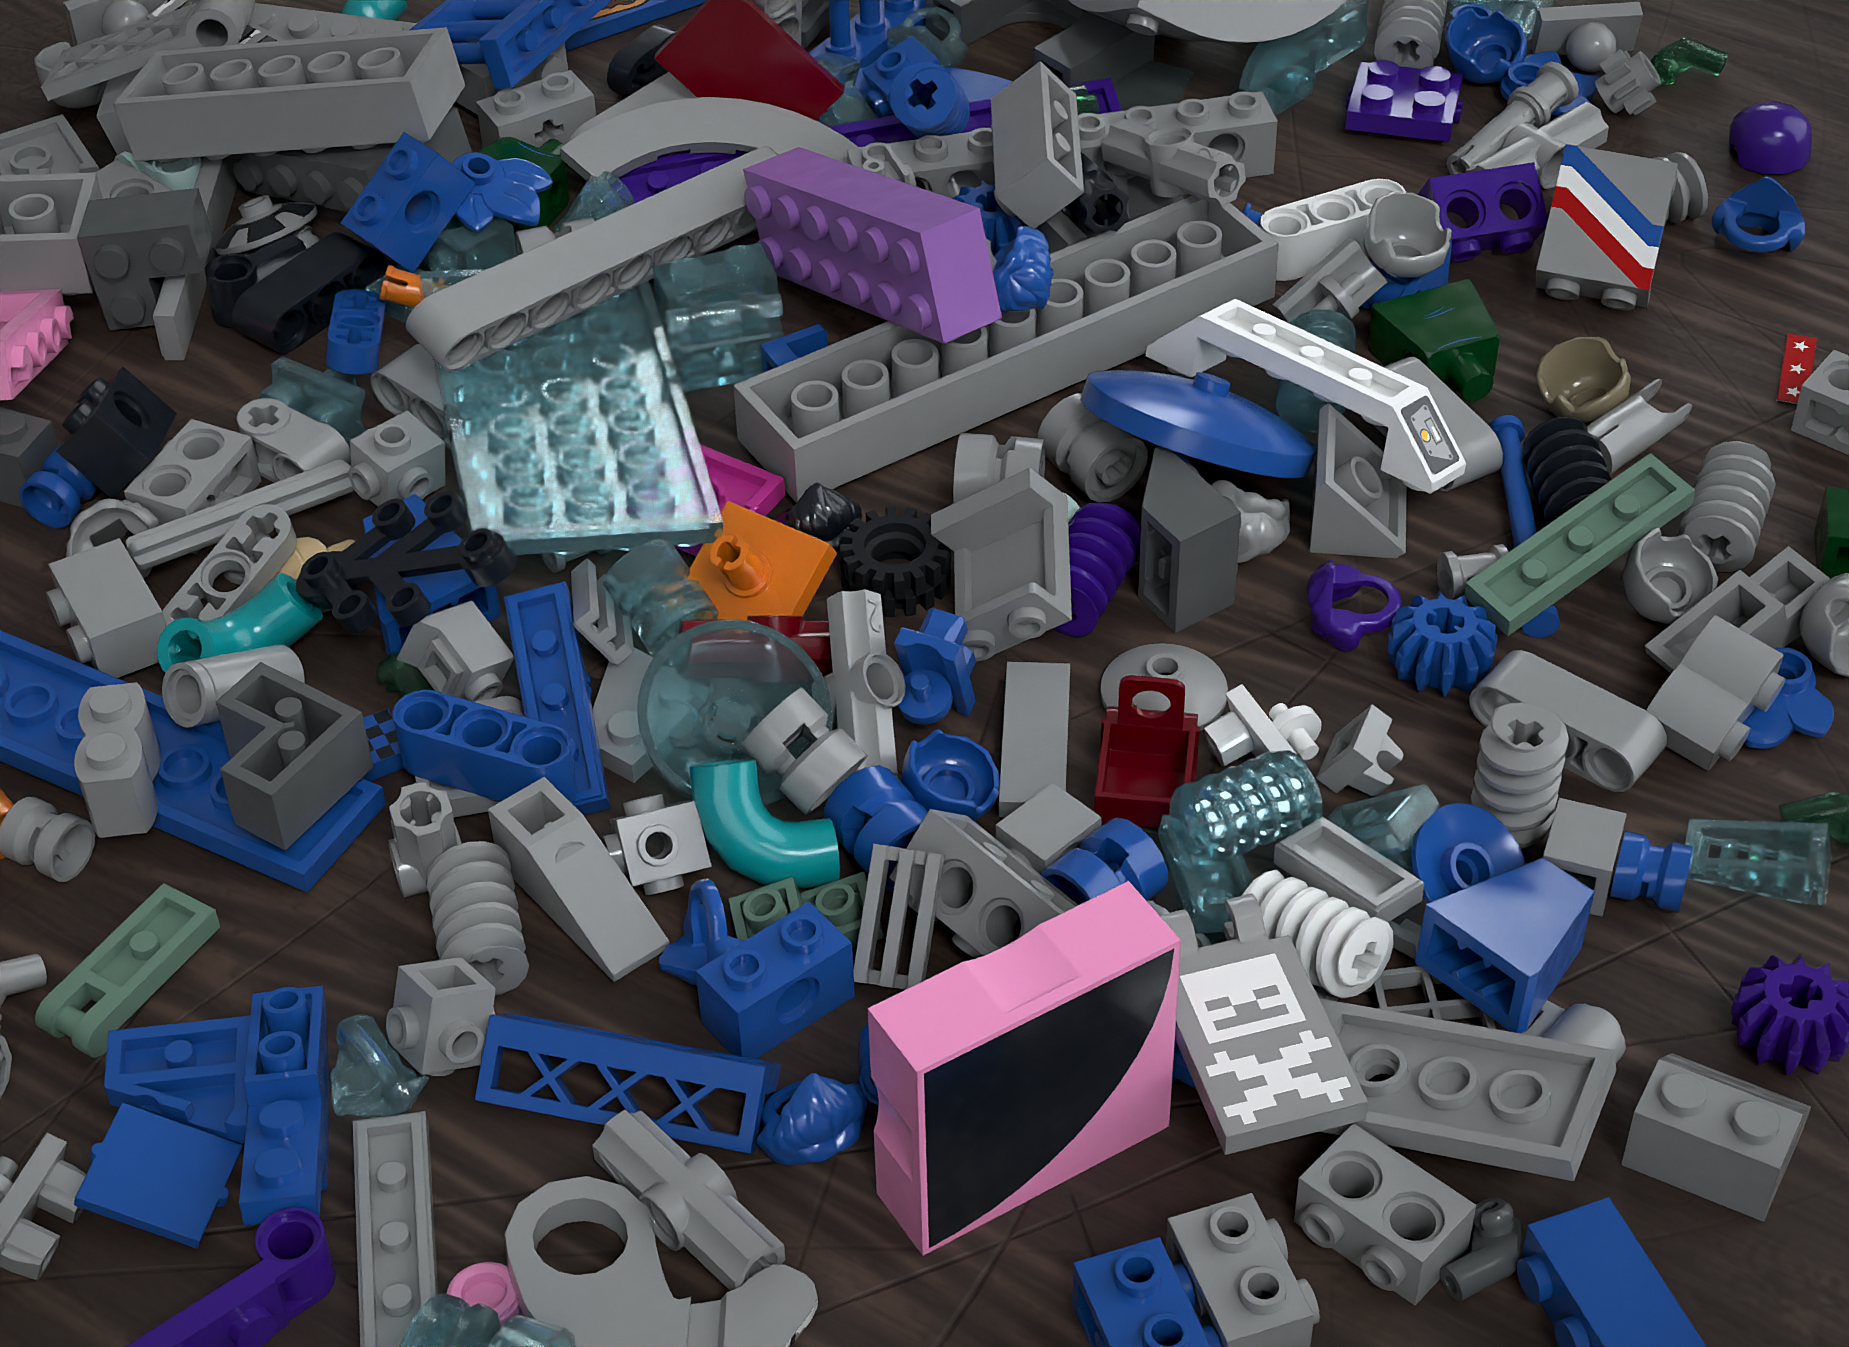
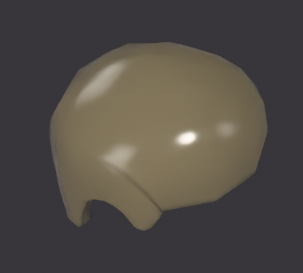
(1582, 378)

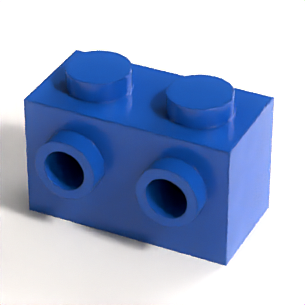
(1137, 1300)

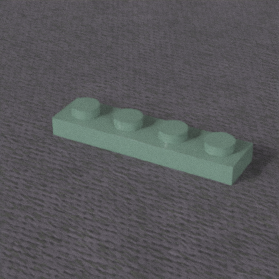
(1579, 543)

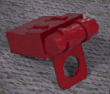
(1145, 753)

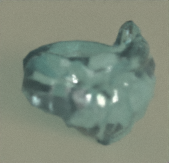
(950, 51)
(370, 1073)

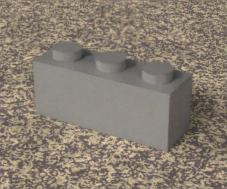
(1036, 146)

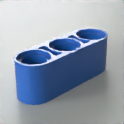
(480, 746)

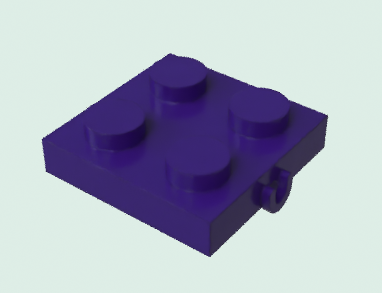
(1404, 101)

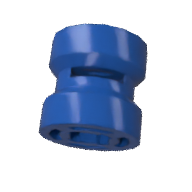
(56, 492)
(1651, 871)

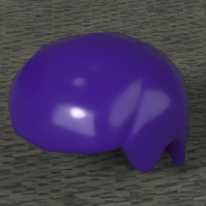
(1771, 138)

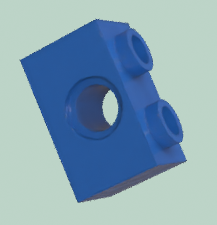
(408, 202)
(776, 982)

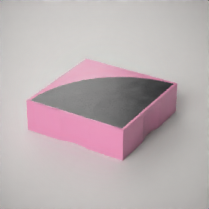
(1024, 1066)

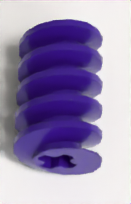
(1101, 551)

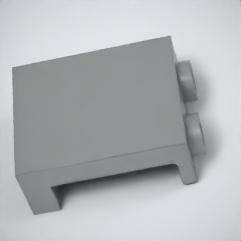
(1009, 561)

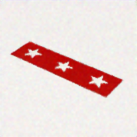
(1796, 366)

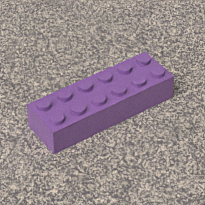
(874, 243)

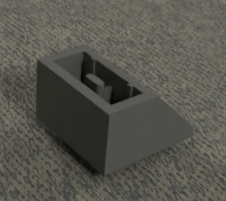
(1186, 544)

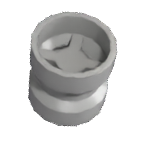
(52, 841)

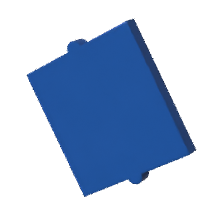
(158, 1175)

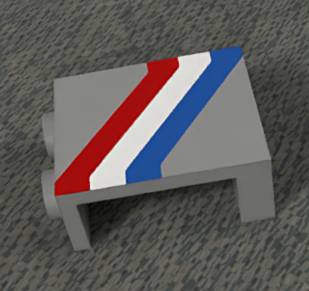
(1605, 227)

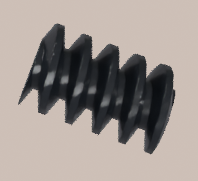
(1563, 465)

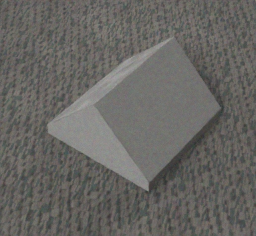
(1353, 501)

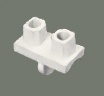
(1250, 729)

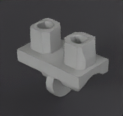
(1335, 284)
(43, 1184)

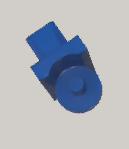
(936, 668)

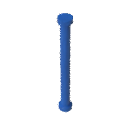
(1510, 435)

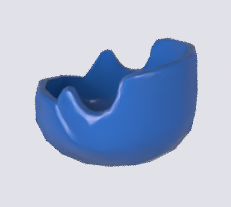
(1484, 45)
(951, 775)

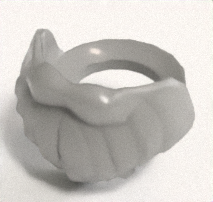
(1262, 521)
(107, 522)

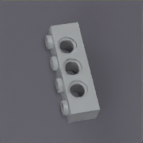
(1001, 885)

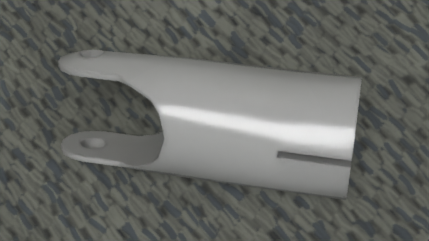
(1633, 427)

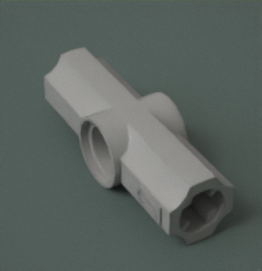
(1546, 145)
(1173, 162)
(863, 677)
(686, 1199)

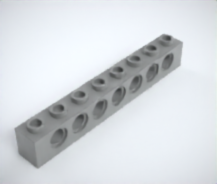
(1231, 124)

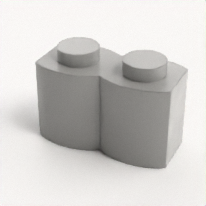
(1715, 693)
(117, 760)

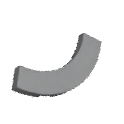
(697, 125)

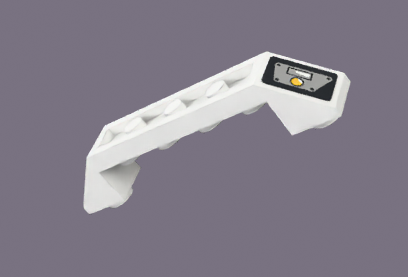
(1417, 441)

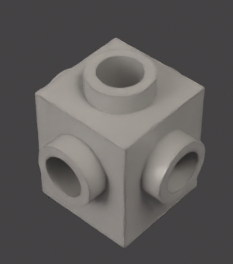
(397, 460)
(681, 838)
(440, 1015)

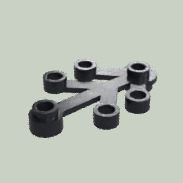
(333, 576)

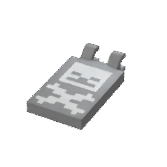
(1258, 1035)

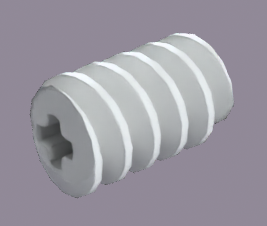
(1335, 942)

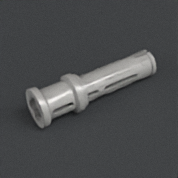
(1528, 104)

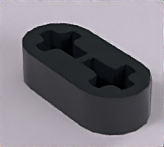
(635, 63)

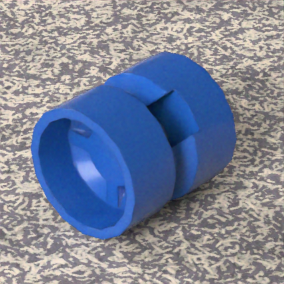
(873, 809)
(1107, 859)

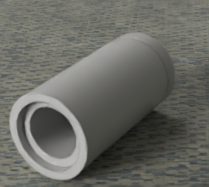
(196, 685)

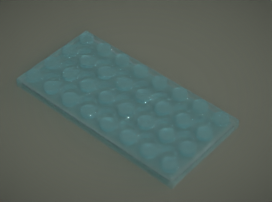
(578, 434)

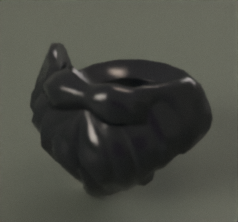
(822, 514)

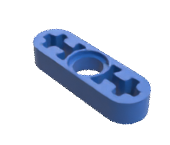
(355, 332)

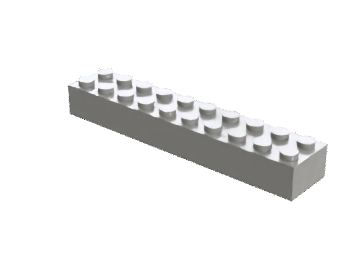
(903, 392)

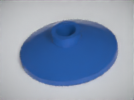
(1460, 849)

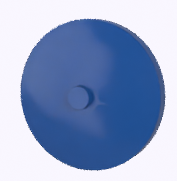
(1199, 420)

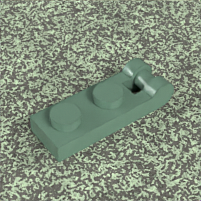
(126, 969)

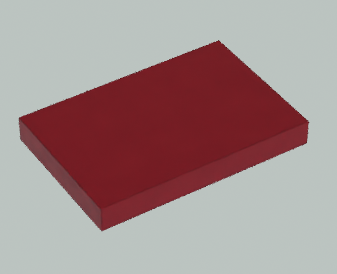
(746, 55)

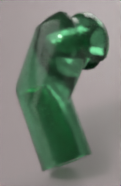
(1683, 55)

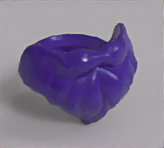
(1342, 626)

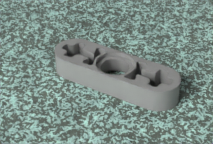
(234, 553)

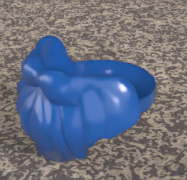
(1761, 205)
(1023, 272)
(703, 936)
(814, 1123)

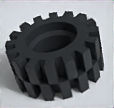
(895, 538)

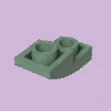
(838, 901)

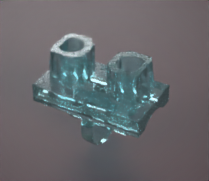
(318, 395)

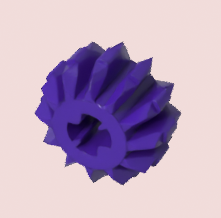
(1792, 1014)

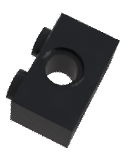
(115, 430)

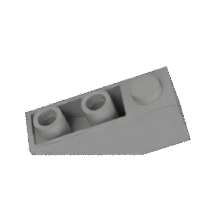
(575, 878)

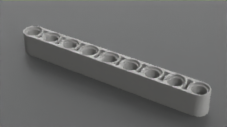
(584, 266)

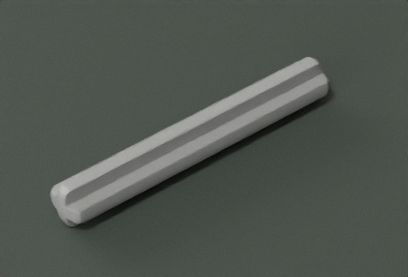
(212, 523)

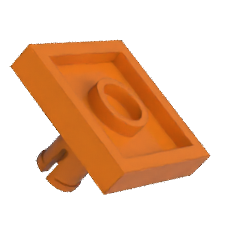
(760, 566)

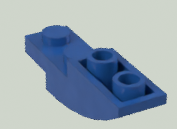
(286, 1103)

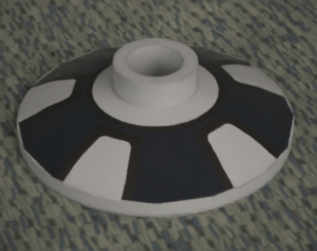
(263, 223)

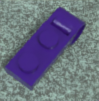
(264, 1296)

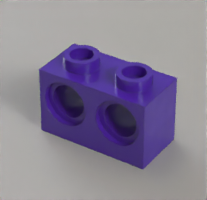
(1477, 201)

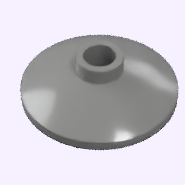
(1200, 675)

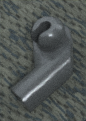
(1493, 1253)

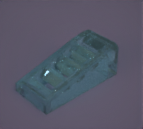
(1795, 876)

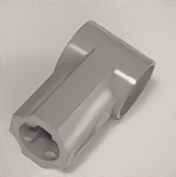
(421, 832)

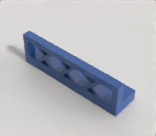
(629, 1053)

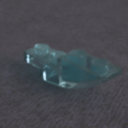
(1288, 65)

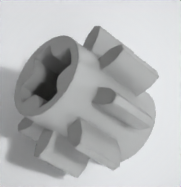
(1628, 82)

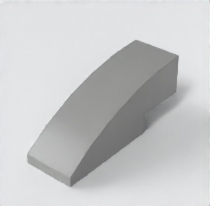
(1761, 605)

